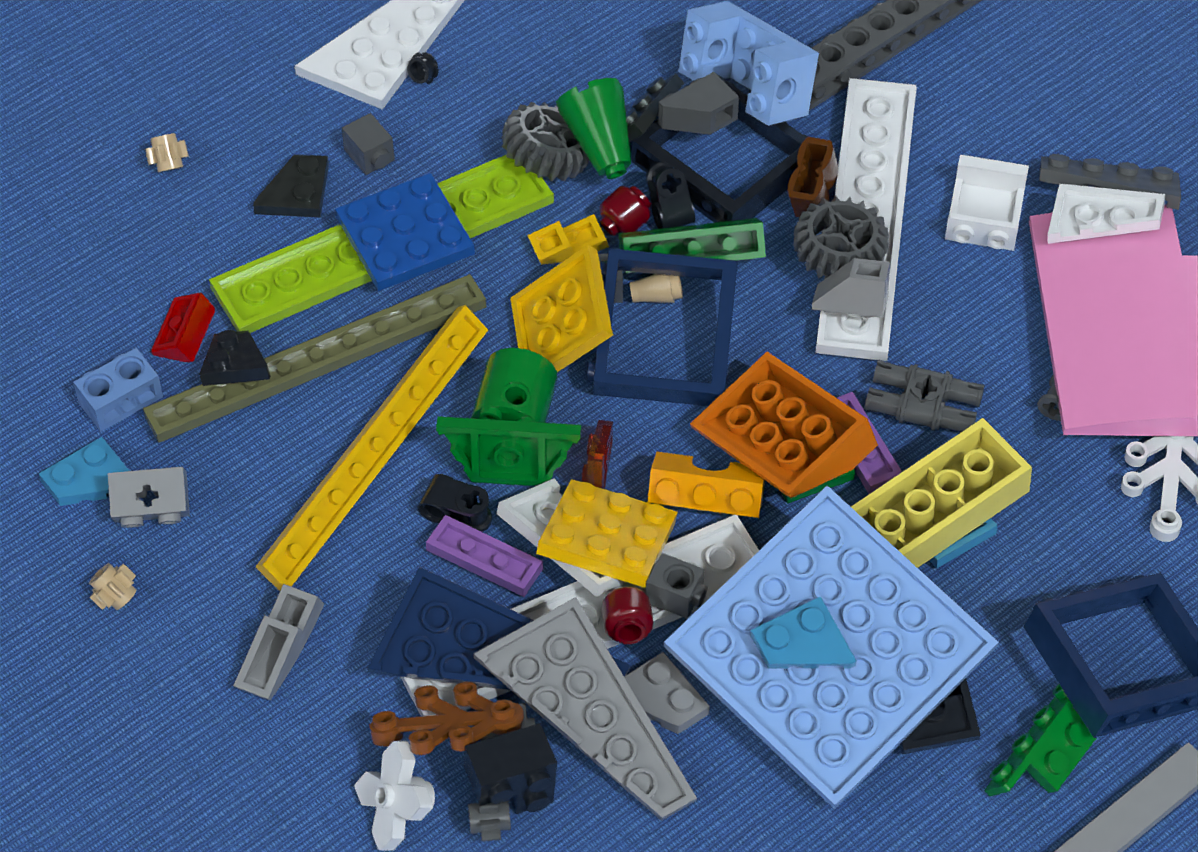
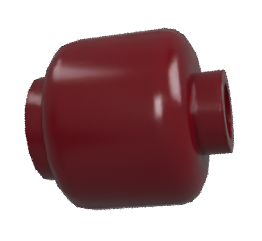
(624, 210)
(627, 615)

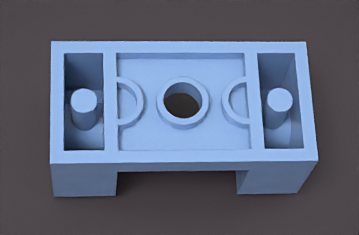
(754, 54)

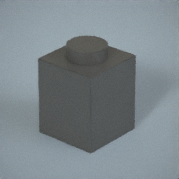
(368, 144)

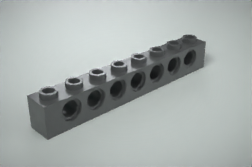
(876, 39)

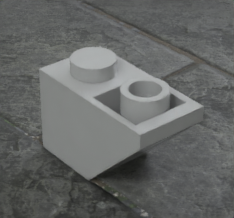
(855, 289)

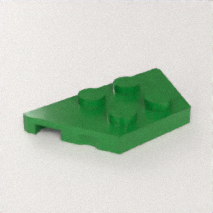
(508, 449)

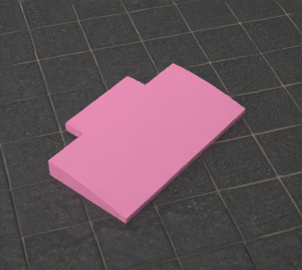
(1121, 330)

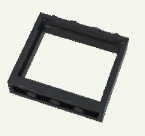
(703, 194)

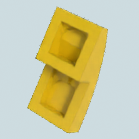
(557, 244)

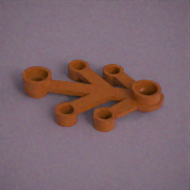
(450, 720)

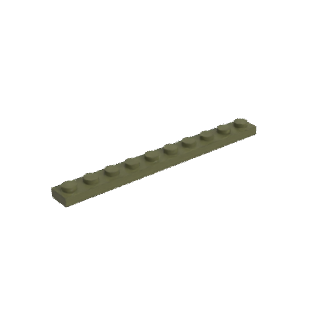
(315, 358)

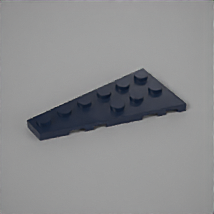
(441, 630)

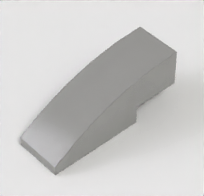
(279, 642)

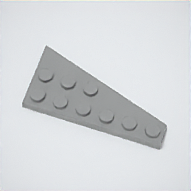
(577, 688)

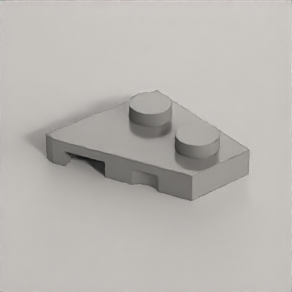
(667, 694)

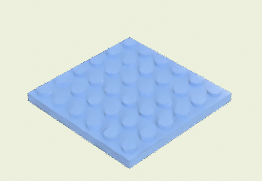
(898, 624)

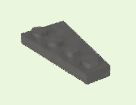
(1124, 176)

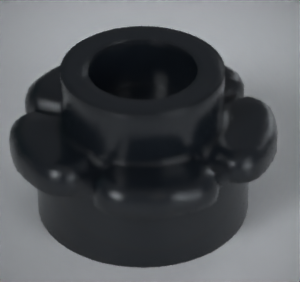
(423, 68)

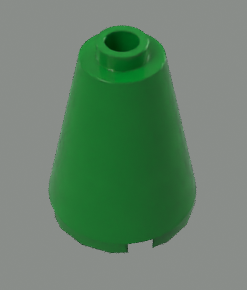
(599, 124)

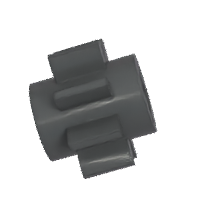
(489, 820)

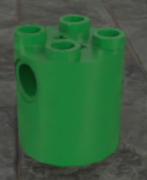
(516, 387)

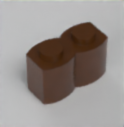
(814, 175)

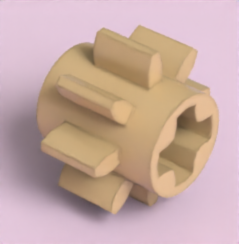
(166, 152)
(112, 586)

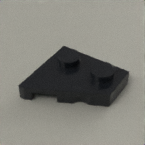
(233, 359)

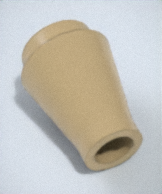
(657, 289)

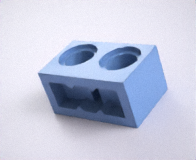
(118, 389)

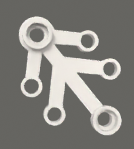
(1172, 471)

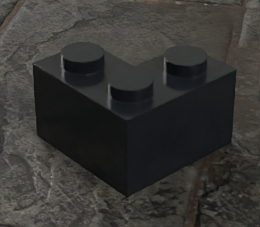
(513, 768)

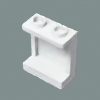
(986, 202)

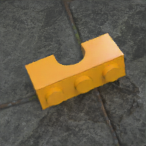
(682, 484)

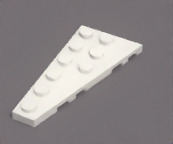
(374, 54)

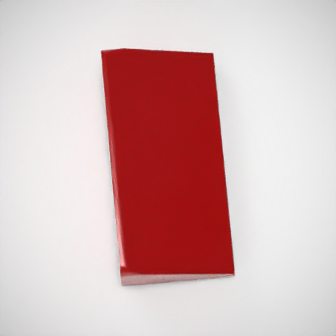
(184, 328)

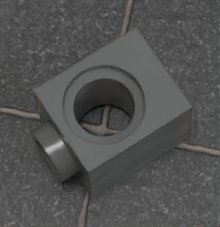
(676, 572)

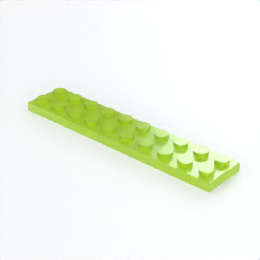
(329, 265)

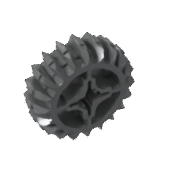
(543, 142)
(846, 228)

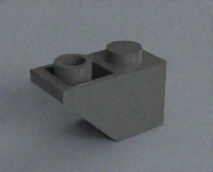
(699, 107)

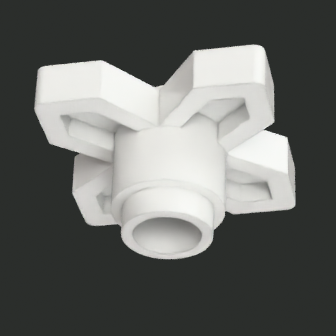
(395, 795)

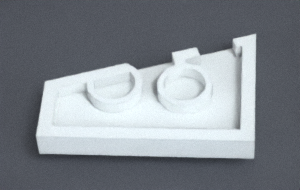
(1102, 212)

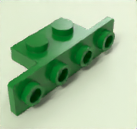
(1047, 750)

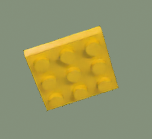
(564, 310)
(607, 533)

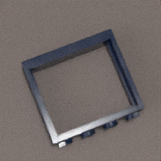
(661, 388)
(1077, 680)

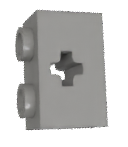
(130, 486)

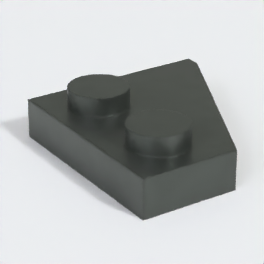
(296, 188)

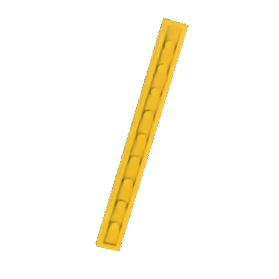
(371, 449)

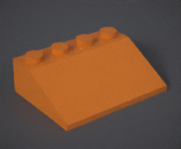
(786, 428)

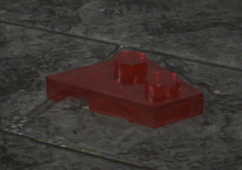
(599, 454)

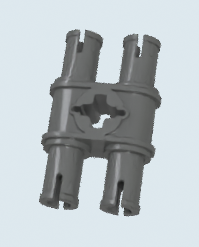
(916, 383)

